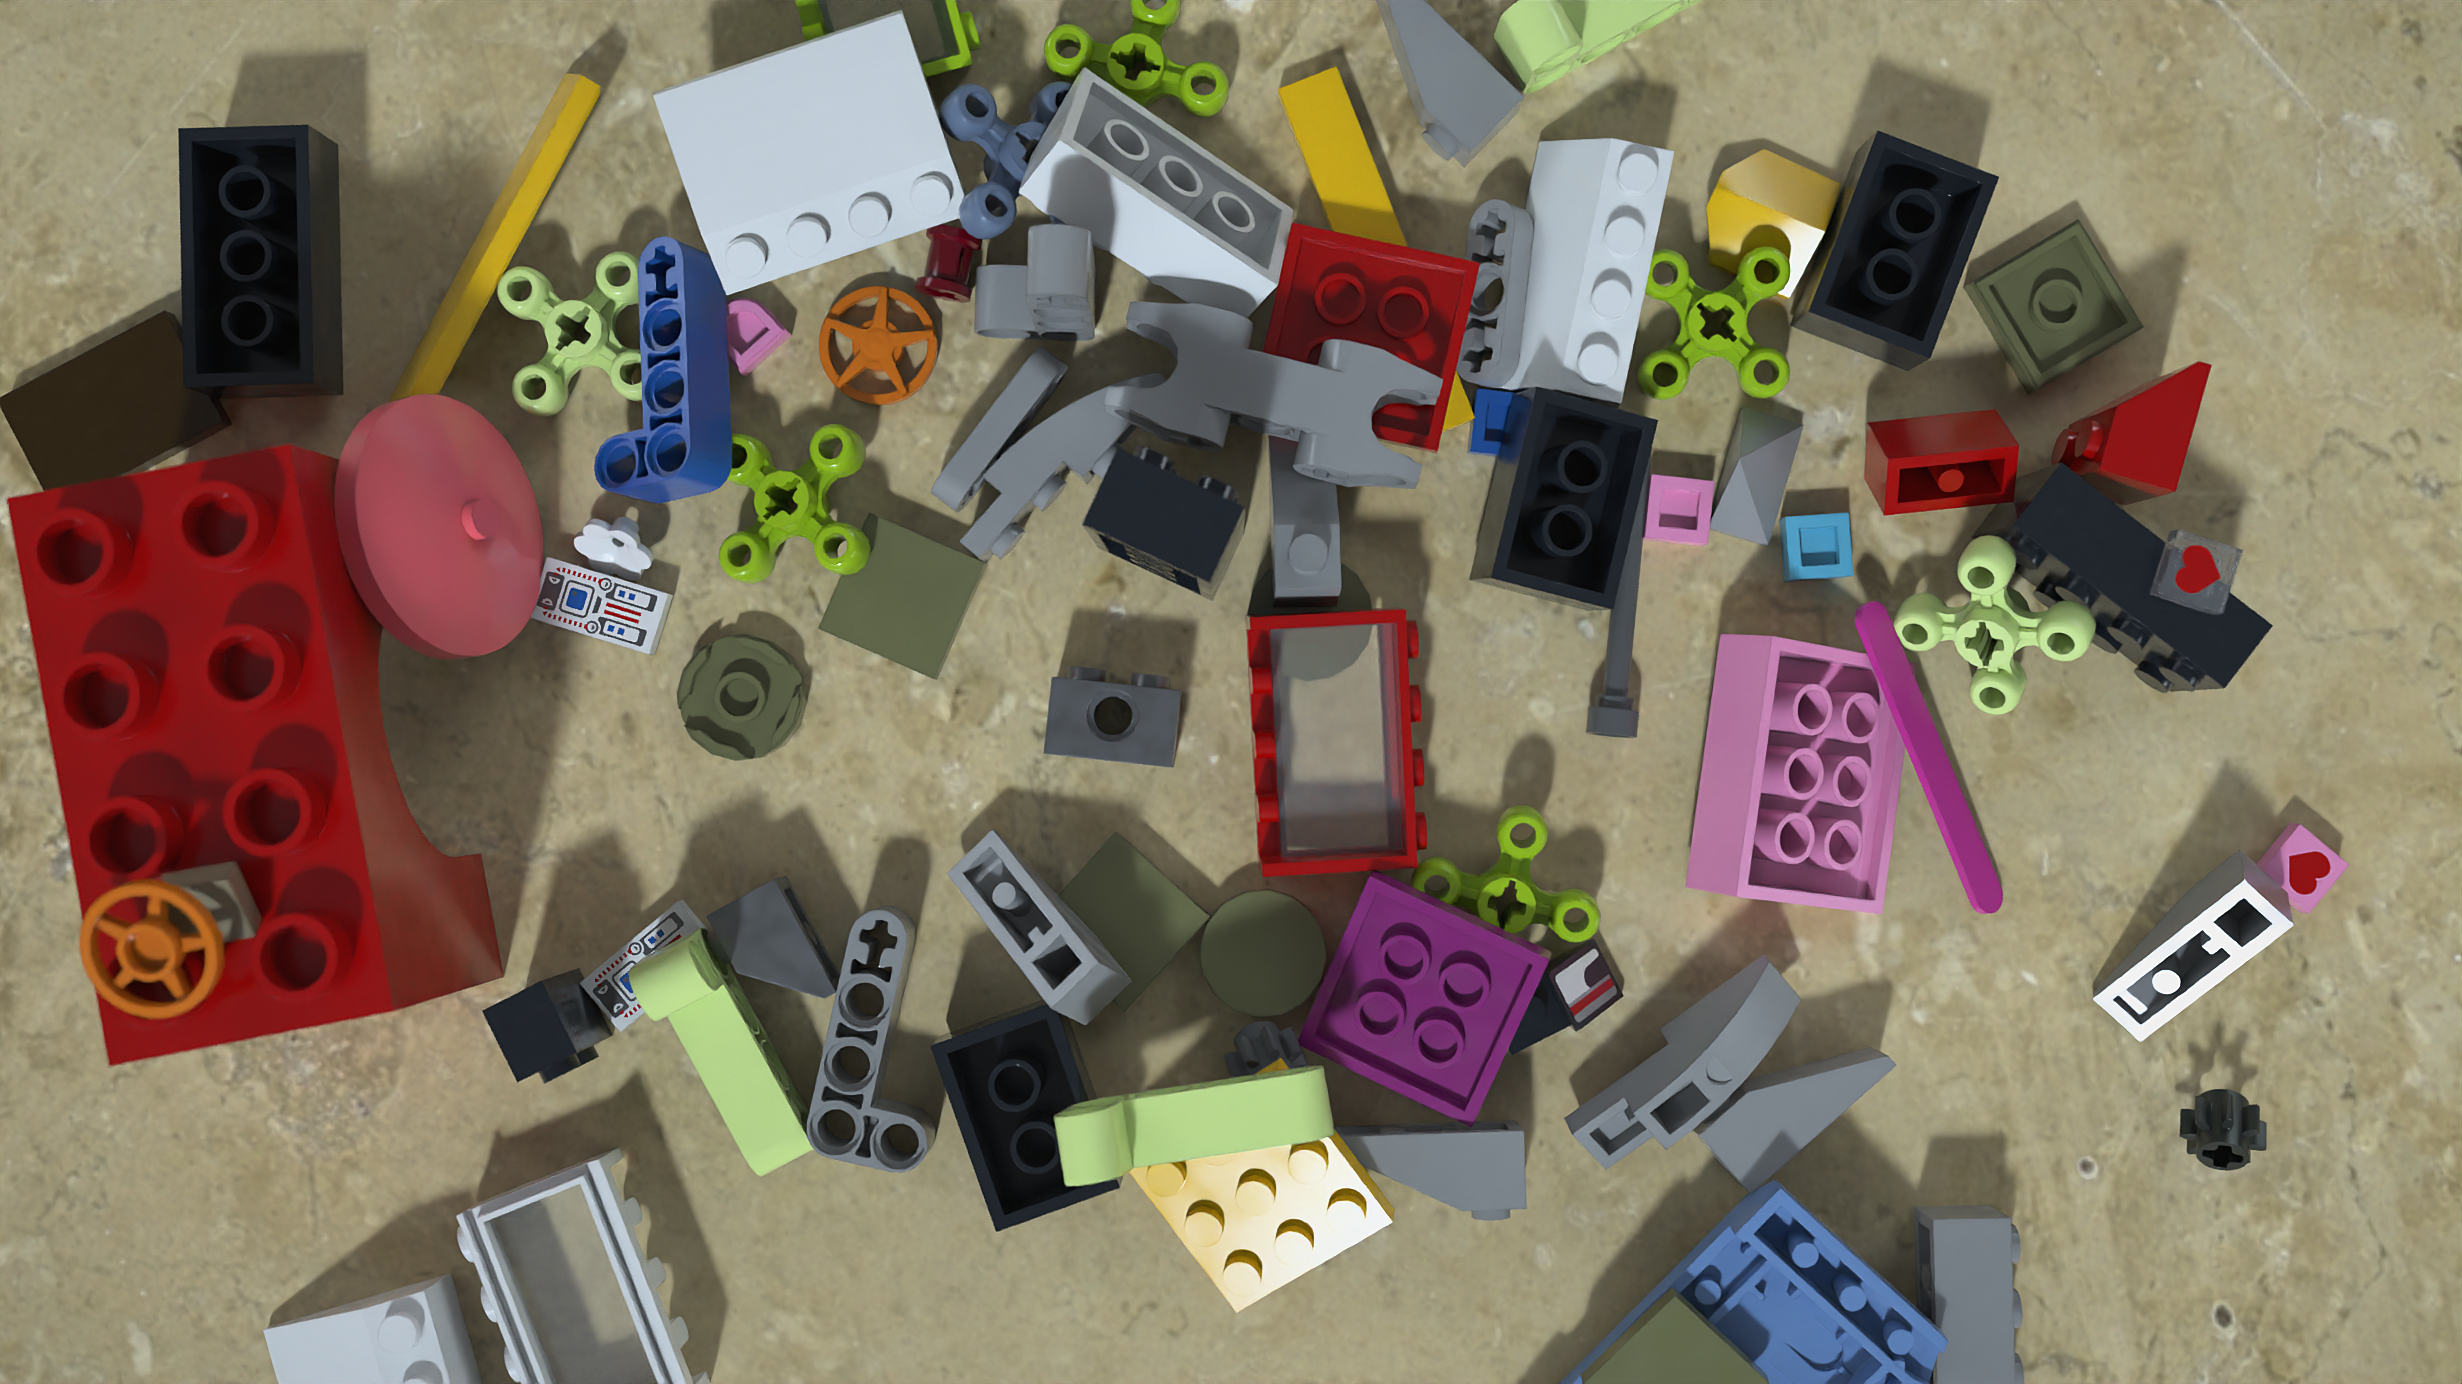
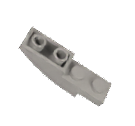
(1031, 470)
(1705, 1061)

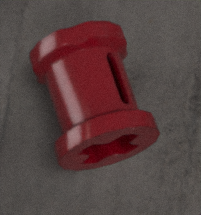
(948, 264)

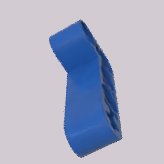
(683, 379)

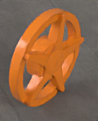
(878, 345)
(151, 948)

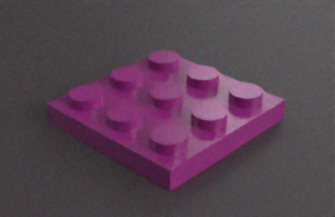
(1423, 997)

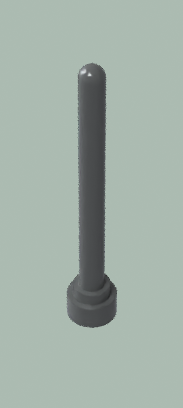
(1613, 709)

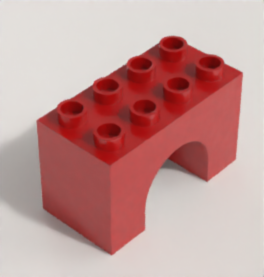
(228, 709)

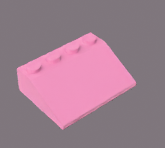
(1796, 777)

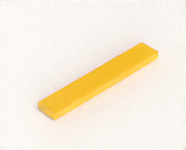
(1348, 178)
(499, 237)

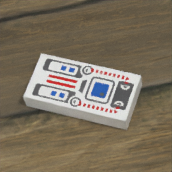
(601, 606)
(610, 982)

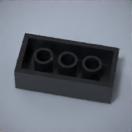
(260, 262)
(1166, 521)
(2094, 553)

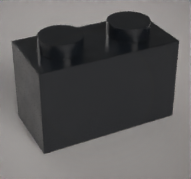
(548, 1027)

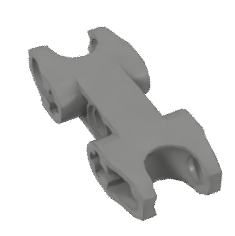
(1228, 384)

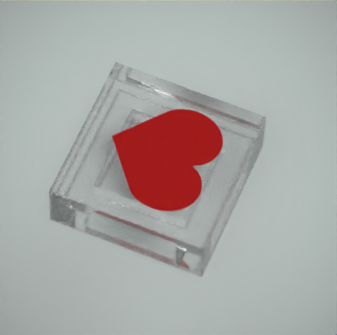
(2196, 572)

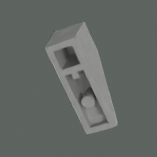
(1450, 83)
(1302, 533)
(1039, 930)
(2196, 945)
(1784, 1111)
(1457, 1164)

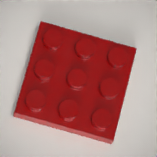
(1381, 298)

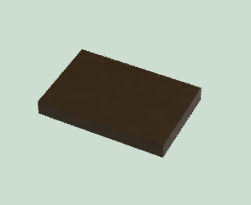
(112, 408)

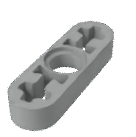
(1508, 315)
(999, 428)

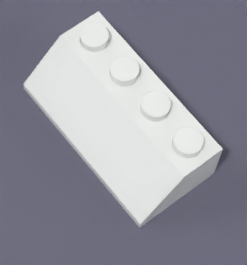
(1158, 200)
(1589, 263)

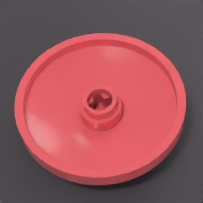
(439, 527)

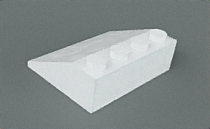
(812, 152)
(381, 1339)

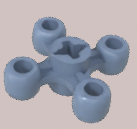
(972, 115)

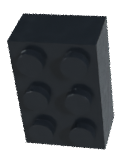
(1894, 251)
(1563, 499)
(1005, 1088)

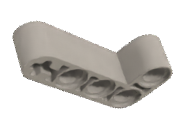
(1048, 296)
(874, 1036)

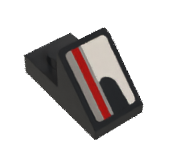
(1569, 994)

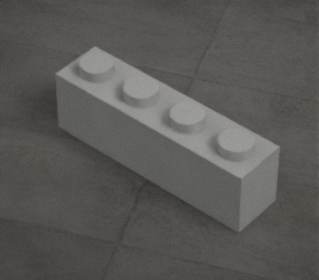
(1969, 1291)

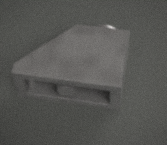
(773, 940)

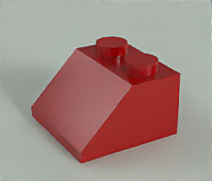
(2138, 440)

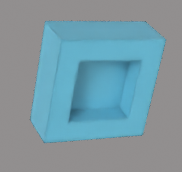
(1816, 547)

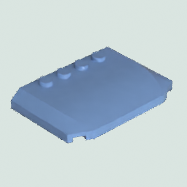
(1796, 1300)

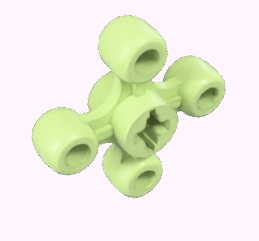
(560, 319)
(1994, 625)

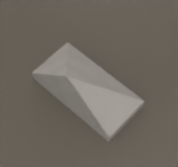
(1754, 476)

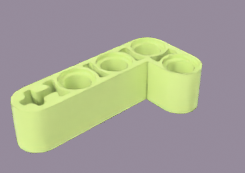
(1558, 36)
(725, 1048)
(1192, 1121)

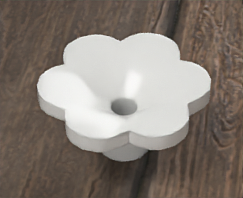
(614, 548)

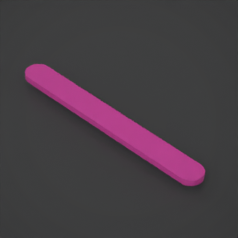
(1928, 757)

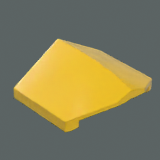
(1769, 205)

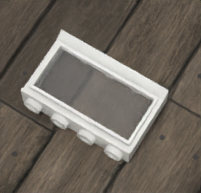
(574, 1282)

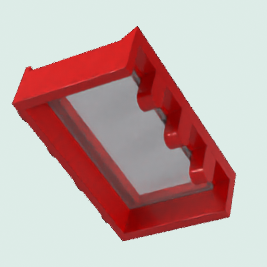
(1334, 741)

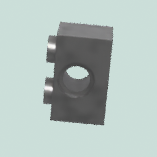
(1074, 727)

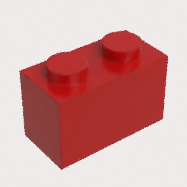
(1941, 462)

